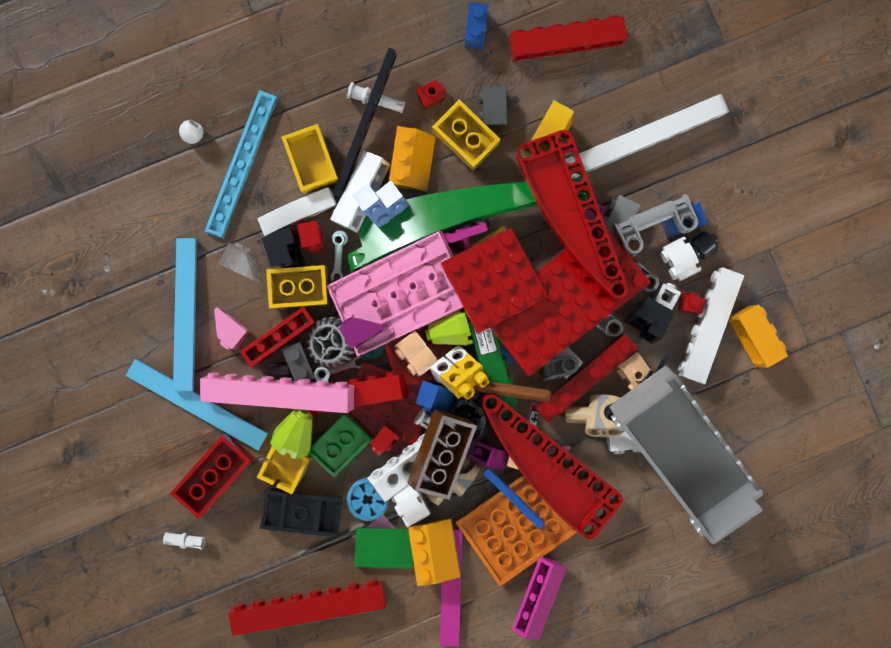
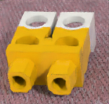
(460, 374)

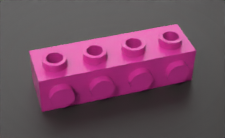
(539, 598)

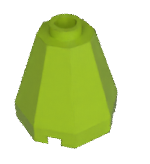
(450, 330)
(294, 434)

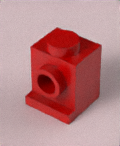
(428, 100)
(691, 303)
(384, 440)

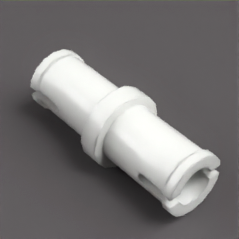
(184, 540)

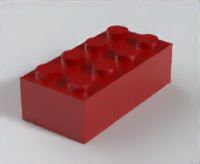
(212, 475)

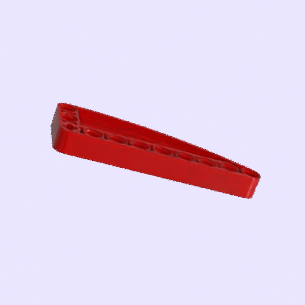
(558, 200)
(556, 484)

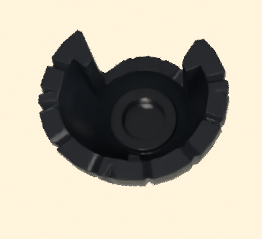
(475, 413)

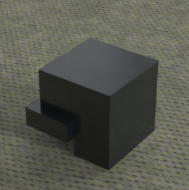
(284, 248)
(651, 319)

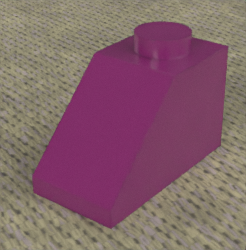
(359, 331)
(487, 455)

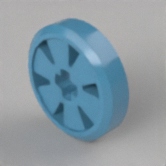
(363, 510)

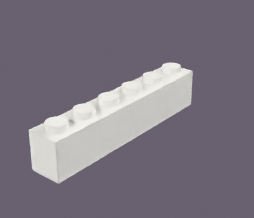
(711, 325)

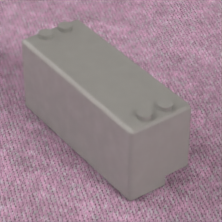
(688, 454)

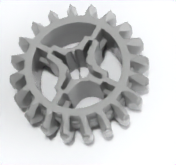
(322, 347)

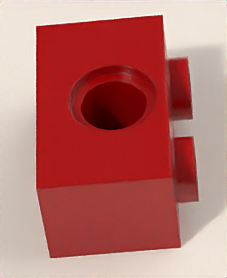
(311, 236)

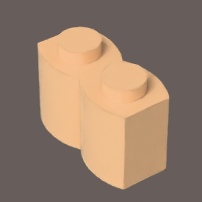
(415, 353)

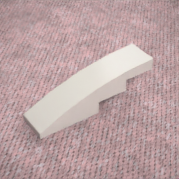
(297, 211)

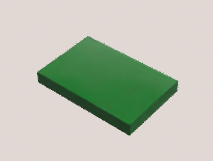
(340, 444)
(383, 548)

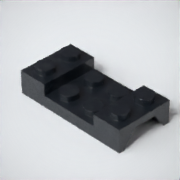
(301, 513)

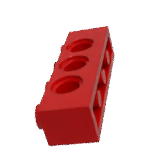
(278, 337)

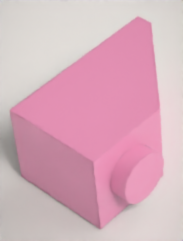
(229, 329)

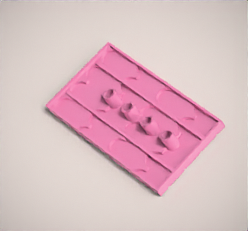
(399, 291)

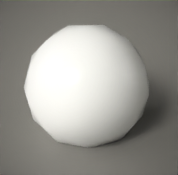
(191, 131)

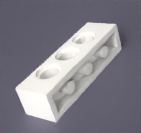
(379, 477)

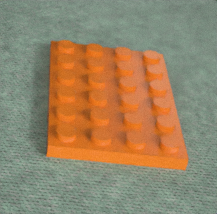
(506, 537)

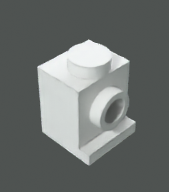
(671, 292)

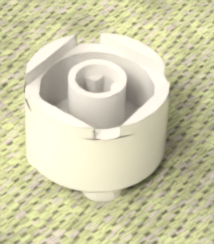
(680, 259)
(410, 505)

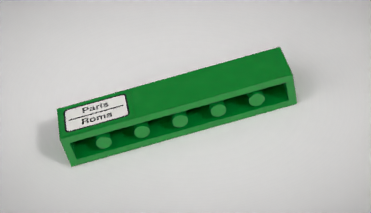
(493, 363)

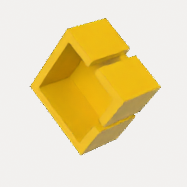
(285, 469)

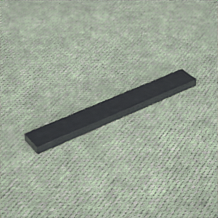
(365, 122)

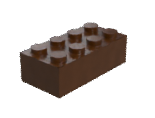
(441, 454)

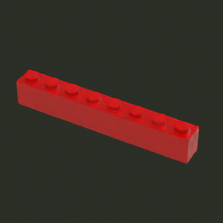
(307, 607)

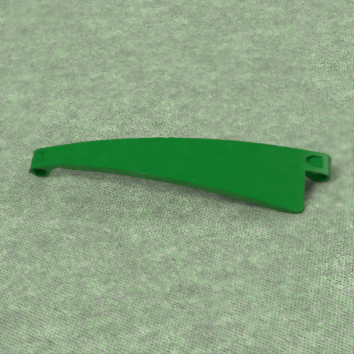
(438, 213)

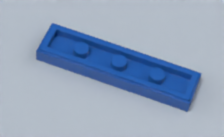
(513, 497)

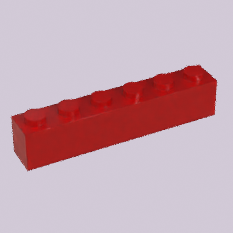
(569, 38)
(586, 377)
(376, 389)

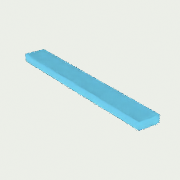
(241, 164)
(185, 314)
(191, 402)

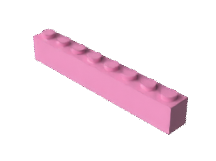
(277, 393)

